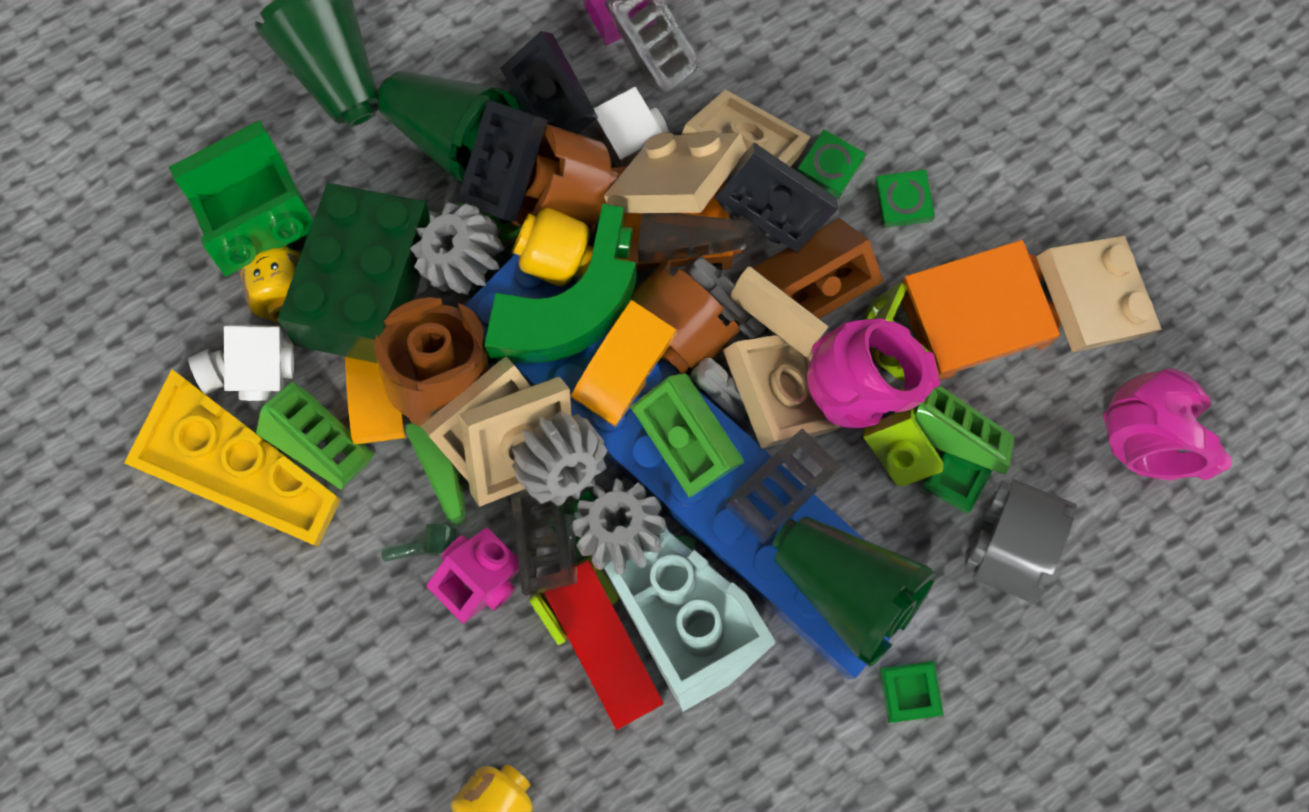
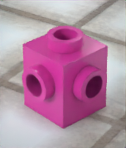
(480, 564)

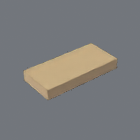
(777, 311)

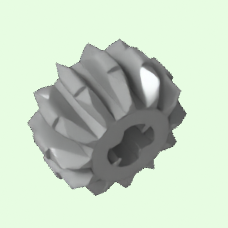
(457, 248)
(559, 458)
(623, 542)

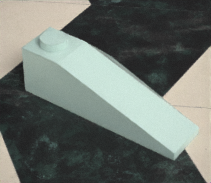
(690, 619)

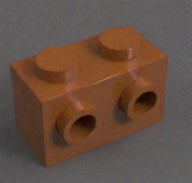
(826, 270)

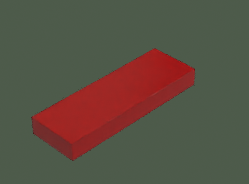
(604, 648)

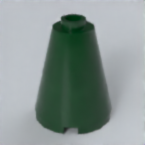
(325, 53)
(439, 114)
(853, 583)

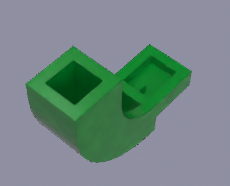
(574, 320)

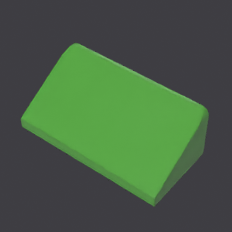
(687, 434)

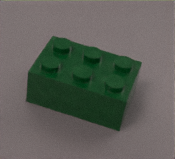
(353, 271)

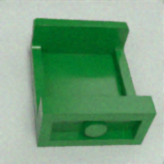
(242, 197)

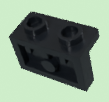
(547, 85)
(502, 160)
(775, 198)

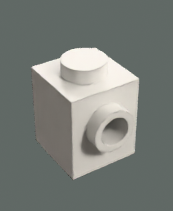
(626, 125)
(256, 360)

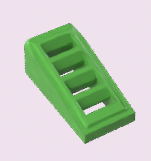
(293, 410)
(964, 431)
(441, 473)

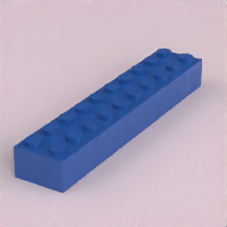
(704, 513)

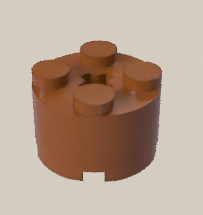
(568, 177)
(688, 309)
(429, 356)

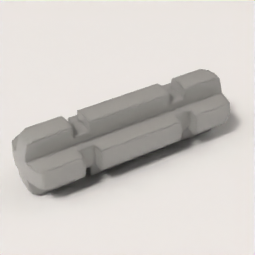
(721, 288)
(722, 390)

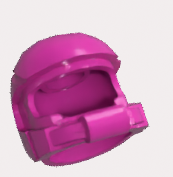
(848, 383)
(1155, 419)

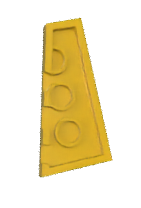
(221, 459)

